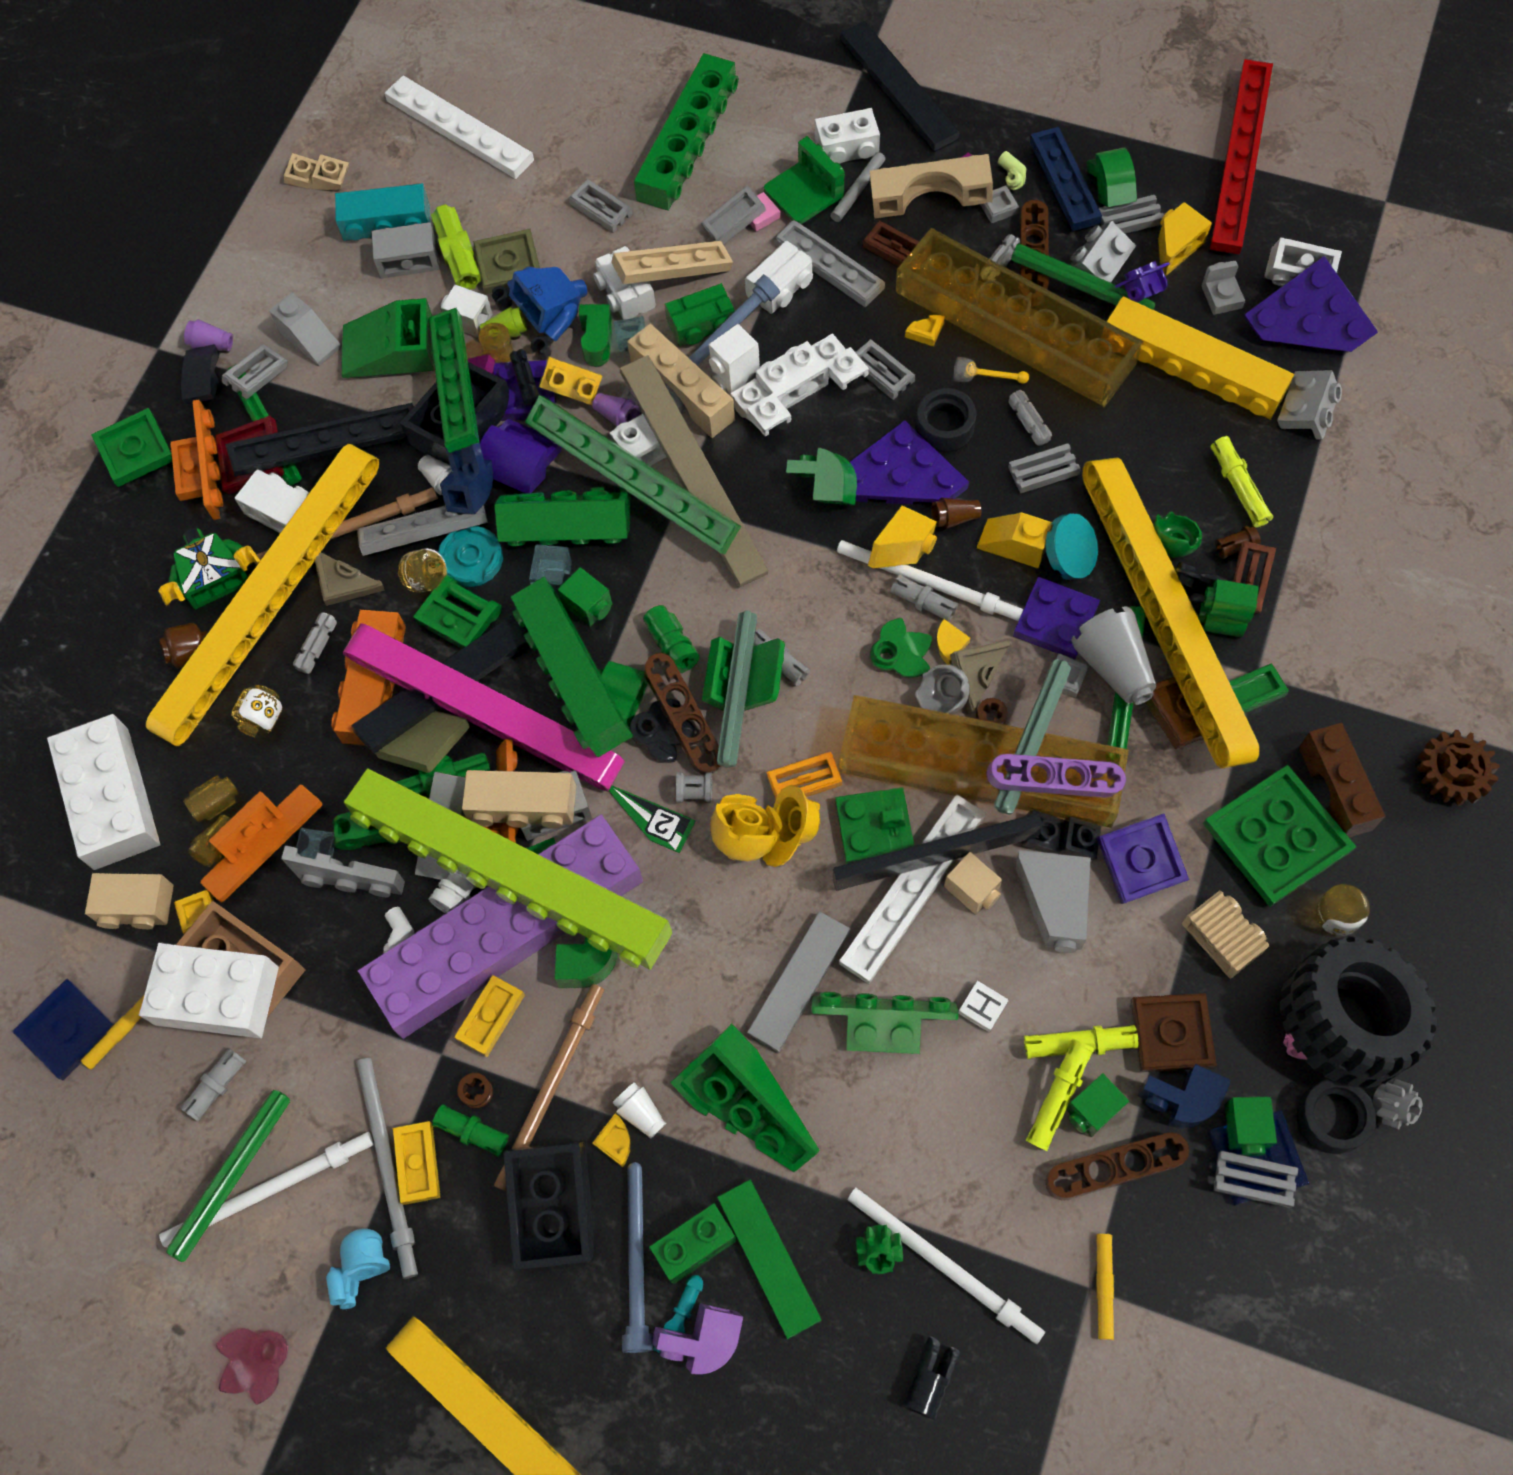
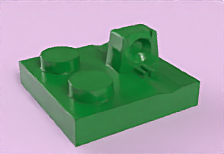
(873, 823)

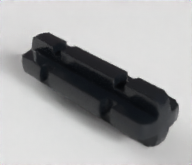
(524, 377)

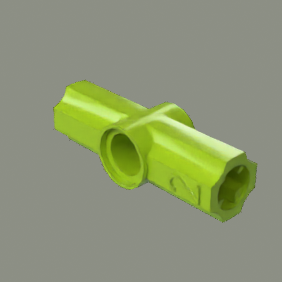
(455, 247)

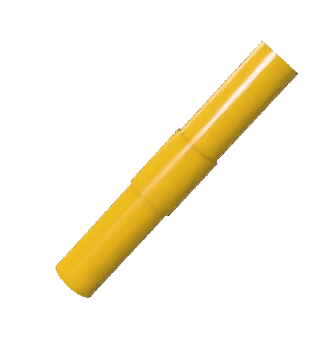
(113, 1036)
(1105, 1287)

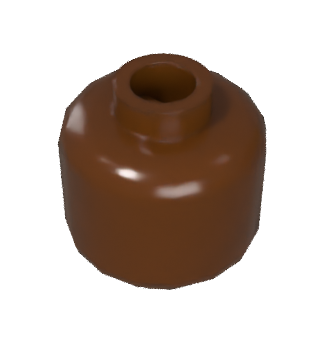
(180, 643)

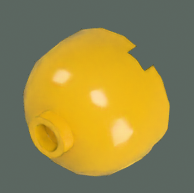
(743, 828)

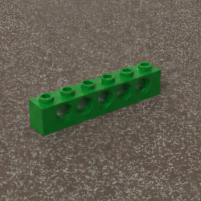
(686, 131)

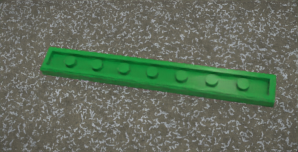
(633, 474)

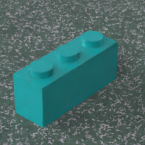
(380, 209)

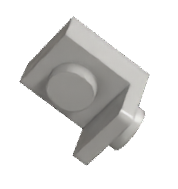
(1222, 288)

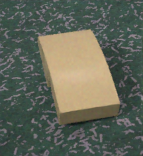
(313, 174)

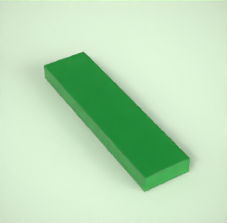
(769, 1259)

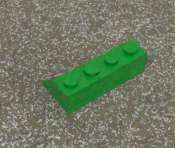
(563, 517)

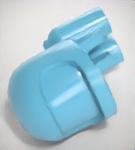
(360, 1260)

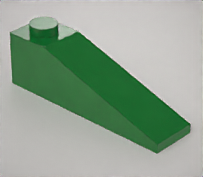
(741, 1091)

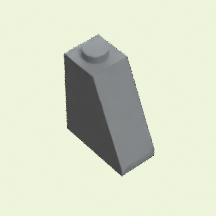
(1057, 896)

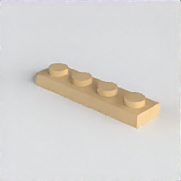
(671, 262)

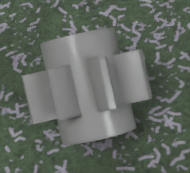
(1397, 1104)

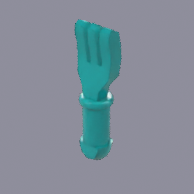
(685, 1305)

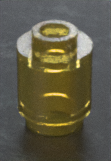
(496, 342)
(211, 798)

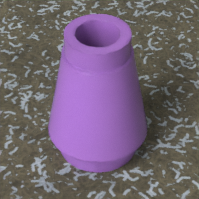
(202, 334)
(615, 408)

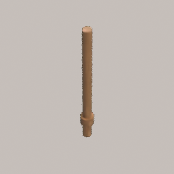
(404, 504)
(581, 1020)

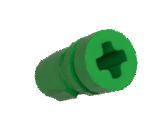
(669, 637)

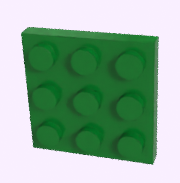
(1279, 835)

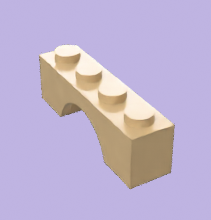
(964, 178)
(703, 398)

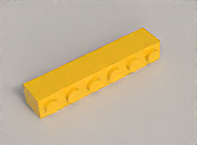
(1203, 359)

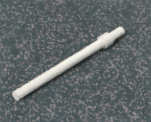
(989, 603)
(334, 1156)
(1007, 1312)

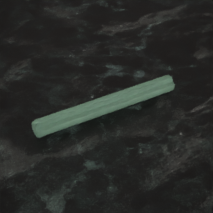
(737, 689)
(1036, 727)

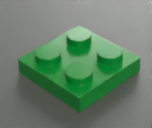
(133, 447)

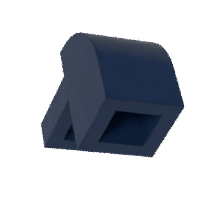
(468, 482)
(1193, 1103)

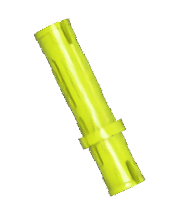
(1235, 470)
(1098, 1038)
(1060, 1093)

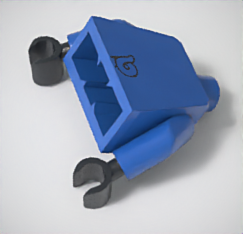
(545, 299)

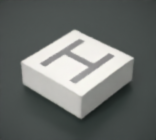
(983, 1006)

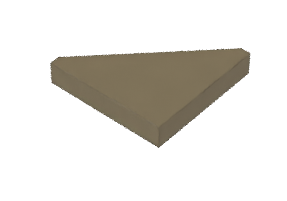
(343, 582)
(980, 667)

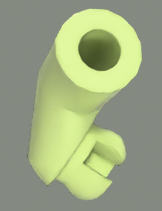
(1016, 171)

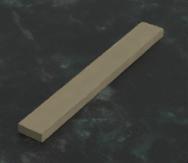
(690, 462)

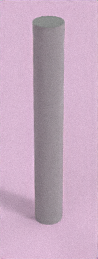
(857, 187)

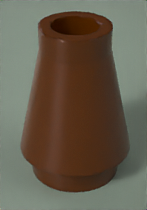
(952, 512)

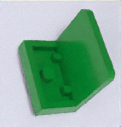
(807, 185)
(763, 676)

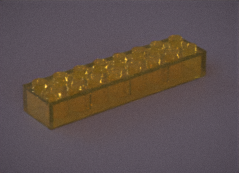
(1018, 316)
(953, 754)

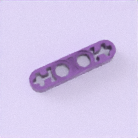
(1056, 780)

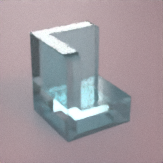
(551, 563)

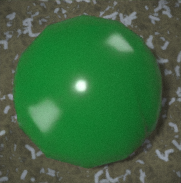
(1178, 534)

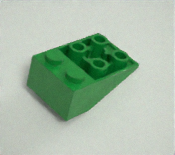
(389, 340)

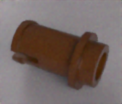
(1231, 544)

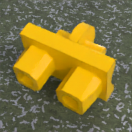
(570, 380)

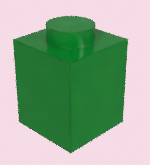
(585, 597)
(1096, 1106)
(1250, 1125)

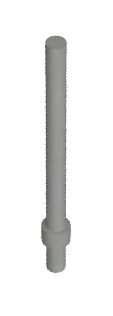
(402, 1236)

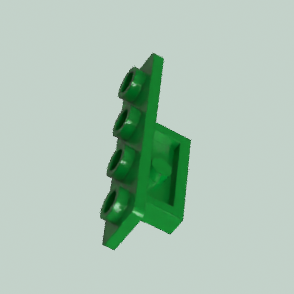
(884, 1023)

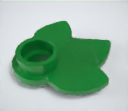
(905, 647)

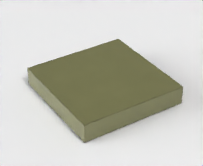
(502, 256)
(425, 742)

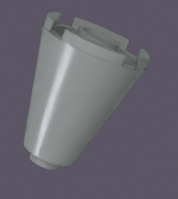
(1117, 653)

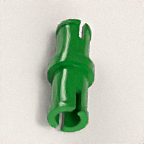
(470, 1130)

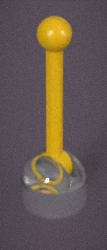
(966, 369)

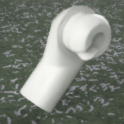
(401, 928)

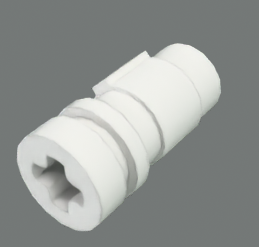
(452, 892)

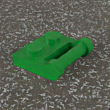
(452, 621)

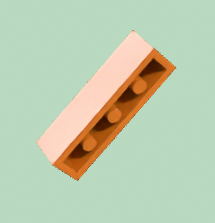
(362, 688)

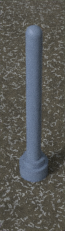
(762, 292)
(637, 1333)

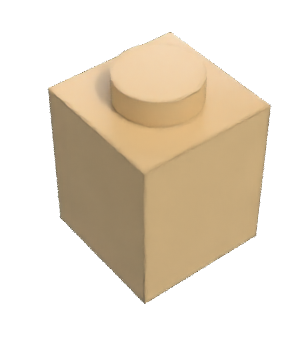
(974, 884)

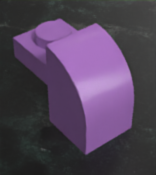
(712, 1340)

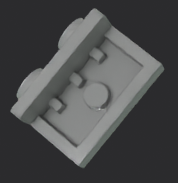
(1103, 252)
(1310, 402)

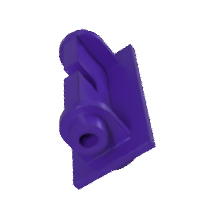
(1145, 281)

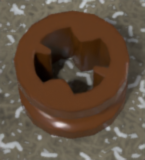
(994, 704)
(470, 1081)

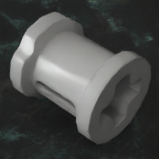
(694, 787)

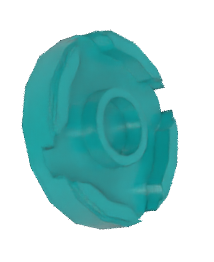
(1072, 546)
(472, 555)

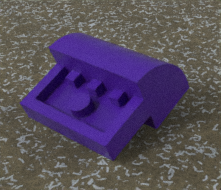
(518, 455)

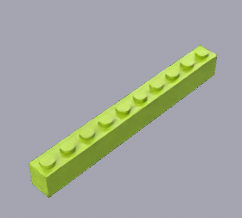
(509, 870)

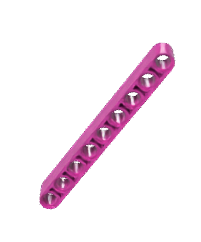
(481, 706)

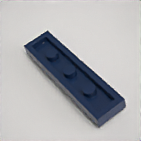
(1065, 179)

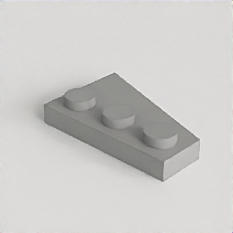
(332, 872)

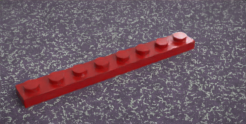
(1241, 157)

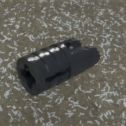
(929, 1387)

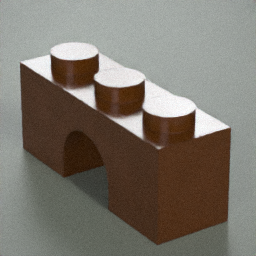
(1351, 795)

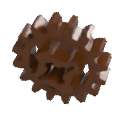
(1440, 764)

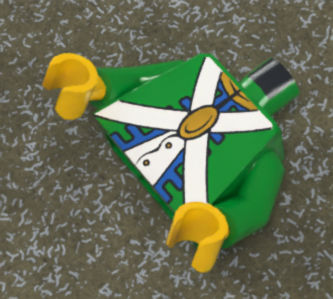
(206, 569)

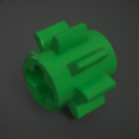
(879, 1249)

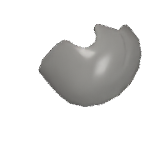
(943, 689)

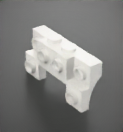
(794, 378)

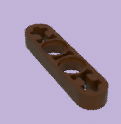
(1039, 229)
(679, 715)
(1115, 1160)

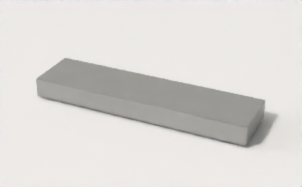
(833, 264)
(415, 528)
(798, 982)

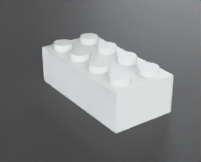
(103, 792)

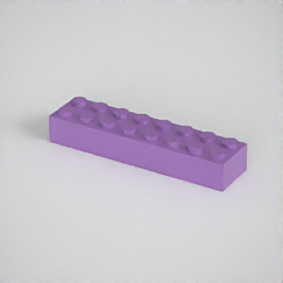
(486, 935)

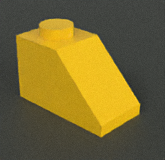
(1181, 235)
(1016, 538)
(903, 540)

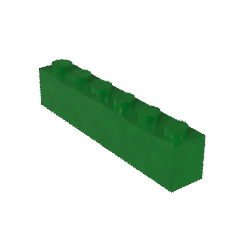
(571, 667)

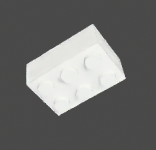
(209, 990)

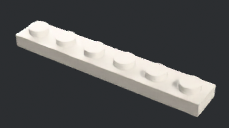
(459, 127)
(906, 897)

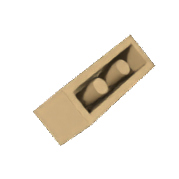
(519, 798)

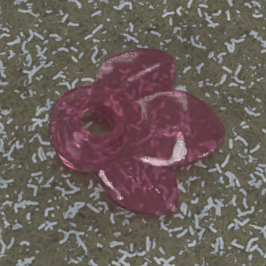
(249, 1366)

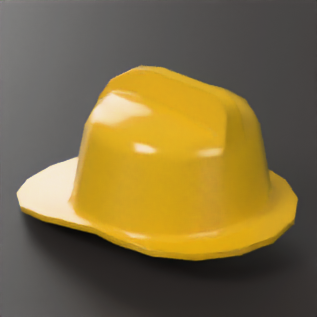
(799, 824)

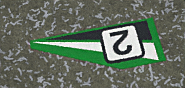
(655, 821)

